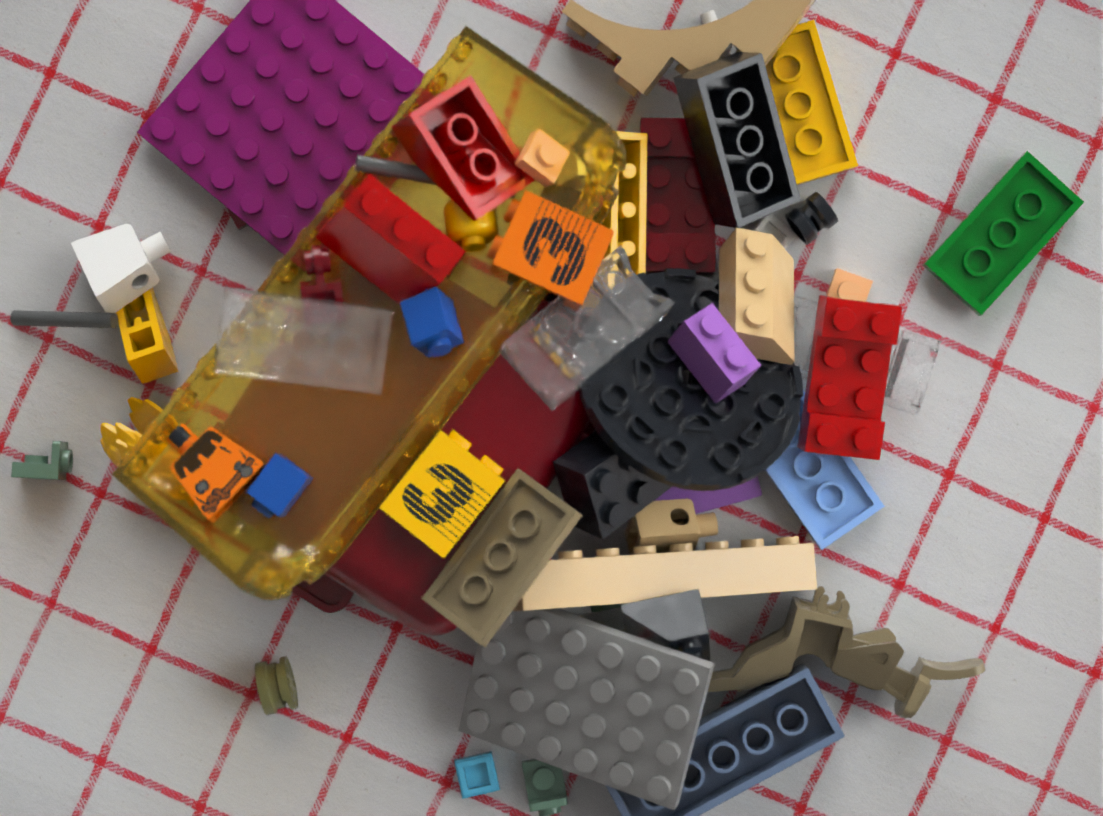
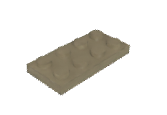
(501, 557)

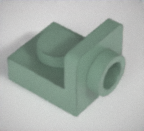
(38, 467)
(544, 787)

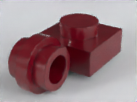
(318, 262)

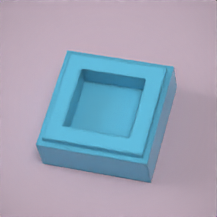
(477, 774)

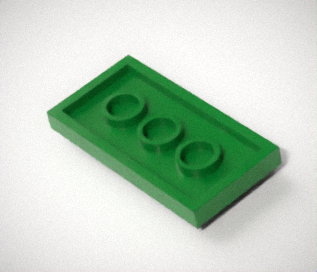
(1003, 233)

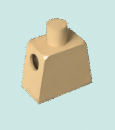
(668, 524)

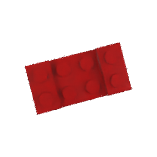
(848, 377)

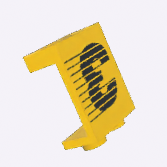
(443, 492)

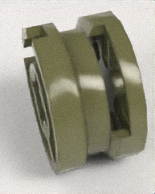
(276, 685)

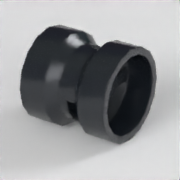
(811, 218)

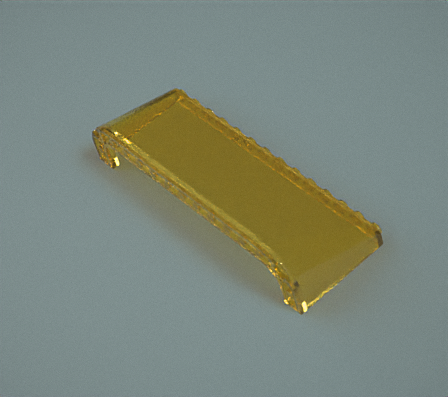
(359, 440)

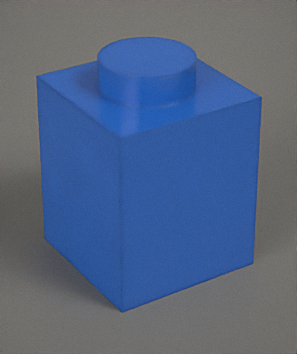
(432, 322)
(278, 486)

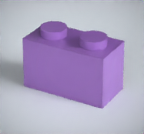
(714, 353)

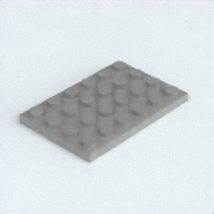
(589, 701)

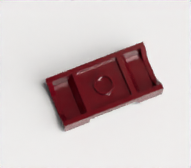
(677, 209)

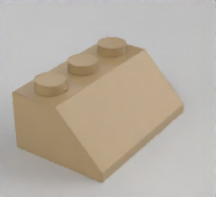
(758, 293)

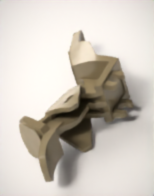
(861, 658)

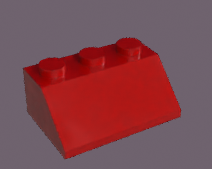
(389, 241)

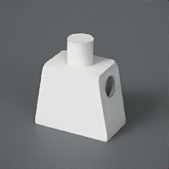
(120, 264)

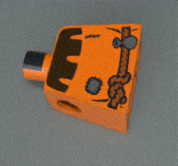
(212, 469)

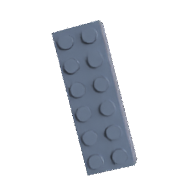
(748, 744)

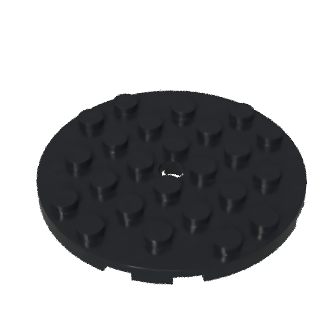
(676, 428)

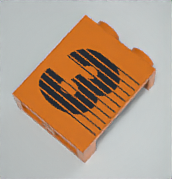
(550, 248)

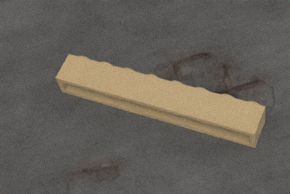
(650, 574)

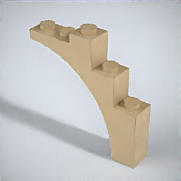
(649, 53)

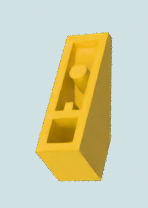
(146, 338)

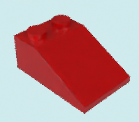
(463, 149)

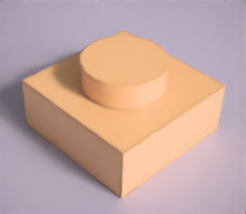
(542, 157)
(849, 286)

